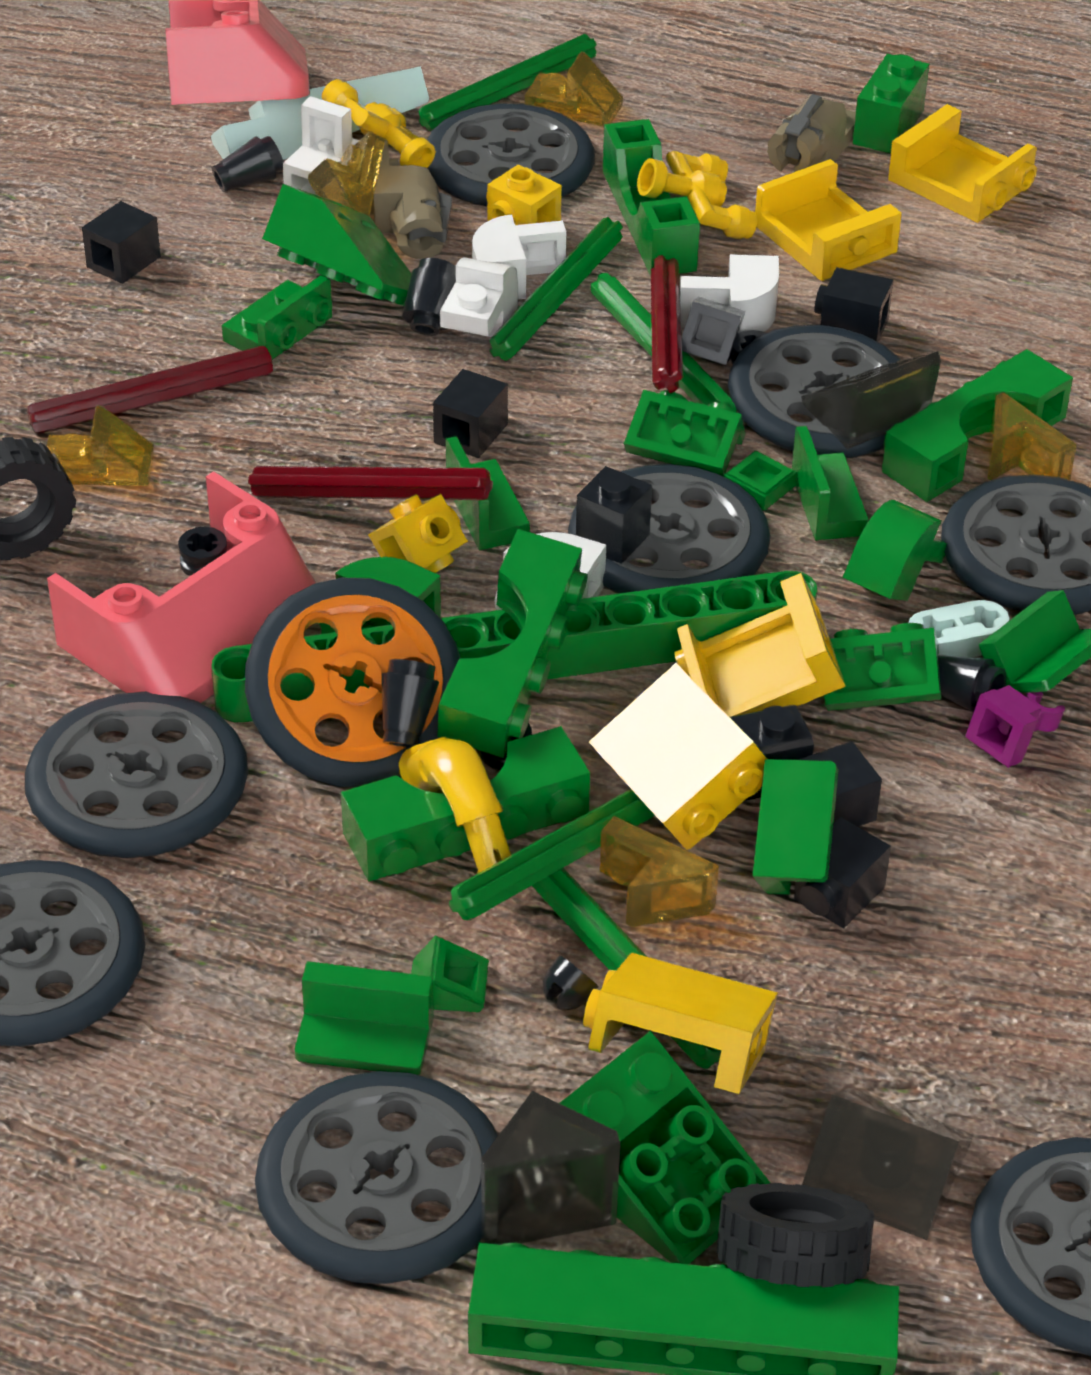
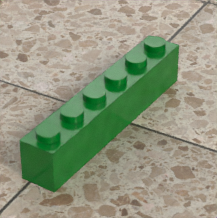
(674, 1316)

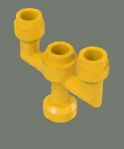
(384, 122)
(704, 185)

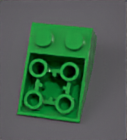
(337, 244)
(672, 1149)

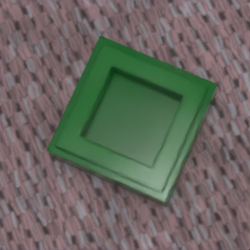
(763, 478)

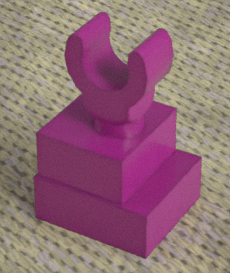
(1007, 720)

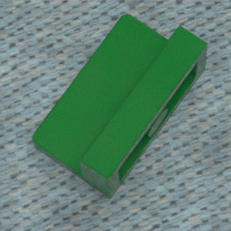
(827, 491)
(491, 520)
(1039, 644)
(795, 823)
(365, 1018)

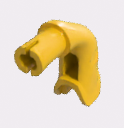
(458, 772)

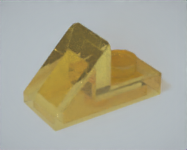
(581, 96)
(354, 178)
(1026, 442)
(107, 457)
(660, 877)

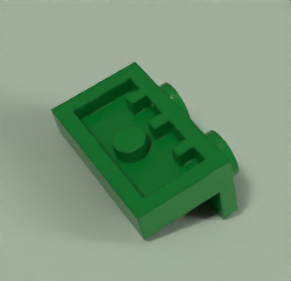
(281, 317)
(684, 431)
(886, 667)

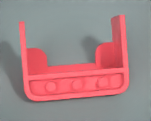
(232, 53)
(171, 639)

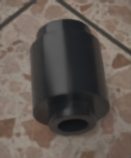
(427, 293)

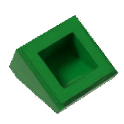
(456, 974)

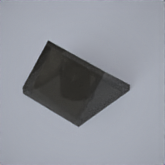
(875, 399)
(887, 1159)
(548, 1175)

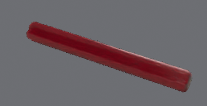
(666, 324)
(150, 389)
(370, 482)

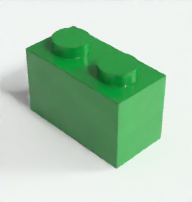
(890, 102)

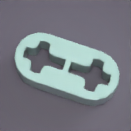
(963, 625)

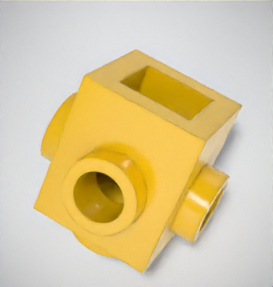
(525, 196)
(420, 533)

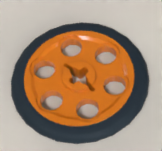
(282, 650)

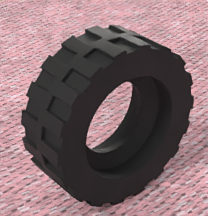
(51, 509)
(795, 1234)

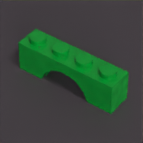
(656, 224)
(932, 446)
(490, 693)
(406, 827)

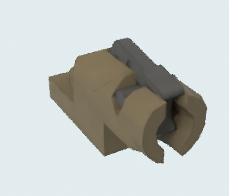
(812, 134)
(411, 207)

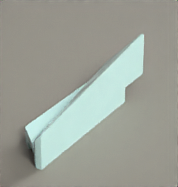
(282, 118)

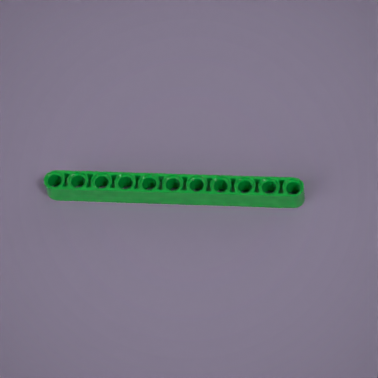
(600, 637)

